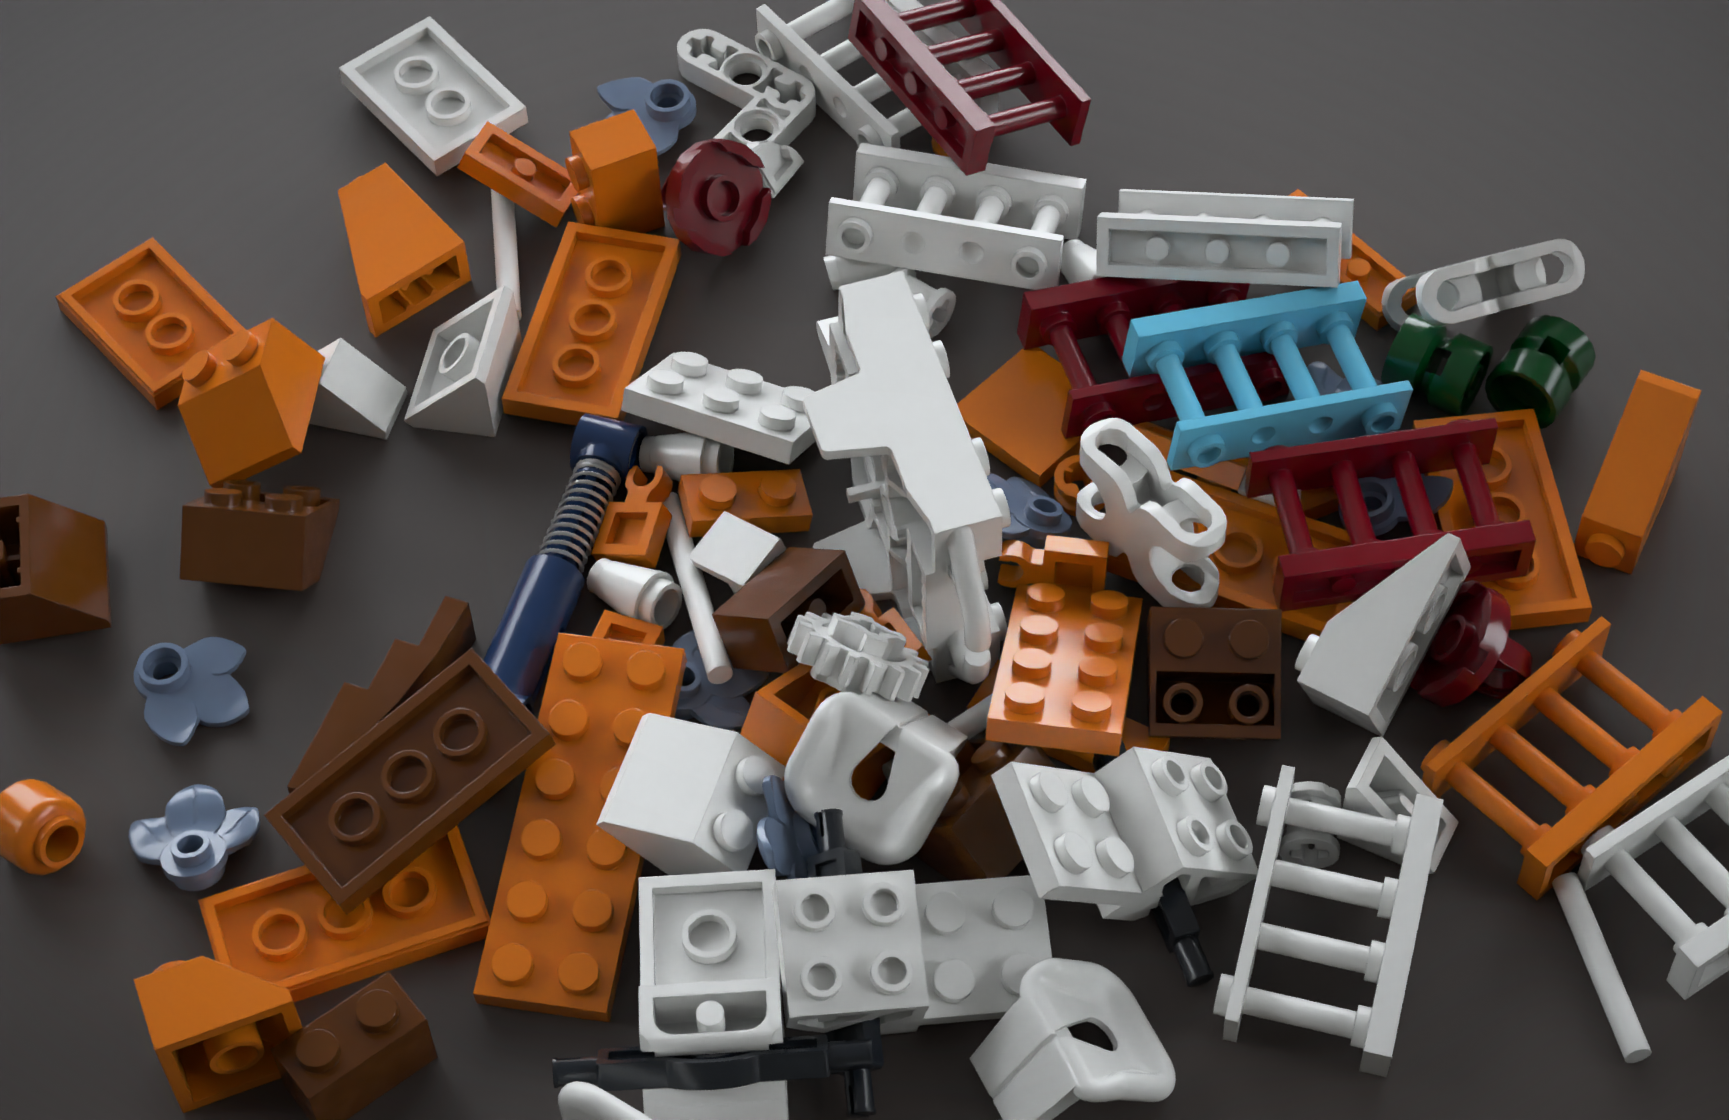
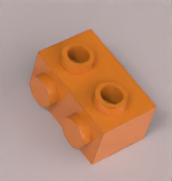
(616, 175)

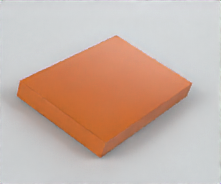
(148, 318)

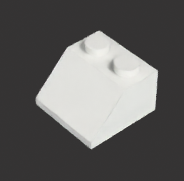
(689, 796)

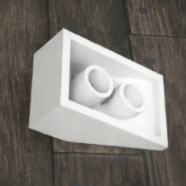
(1379, 640)

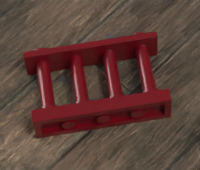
(948, 104)
(1106, 306)
(1346, 573)

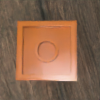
(1022, 415)

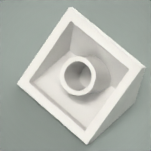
(468, 368)

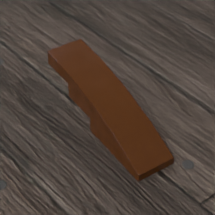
(400, 676)

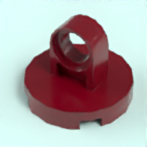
(716, 197)
(1470, 647)

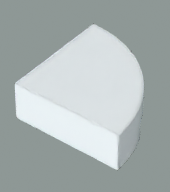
(779, 163)

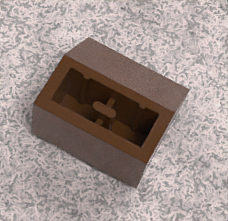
(257, 536)
(51, 570)
(1214, 673)
(973, 829)

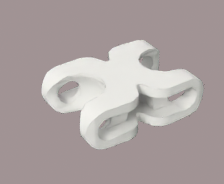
(1485, 284)
(1149, 515)

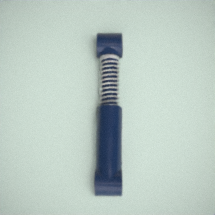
(550, 581)

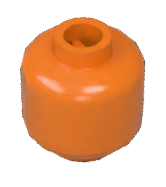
(39, 827)

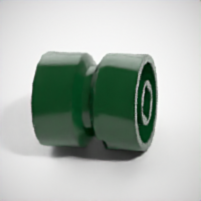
(1418, 354)
(1541, 369)

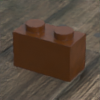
(763, 612)
(355, 1051)

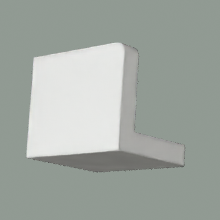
(735, 551)

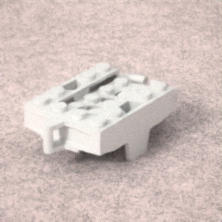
(912, 475)

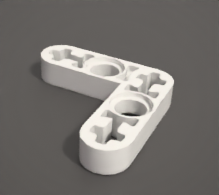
(758, 101)

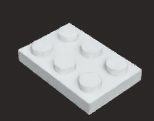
(431, 93)
(723, 406)

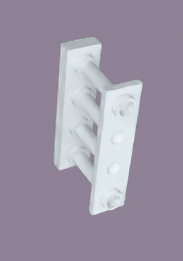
(845, 103)
(935, 219)
(1225, 238)
(1699, 949)
(1382, 963)

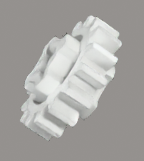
(858, 655)

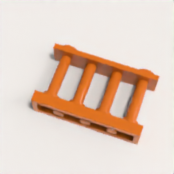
(1633, 774)

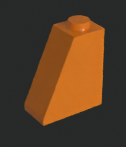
(398, 249)
(1636, 472)

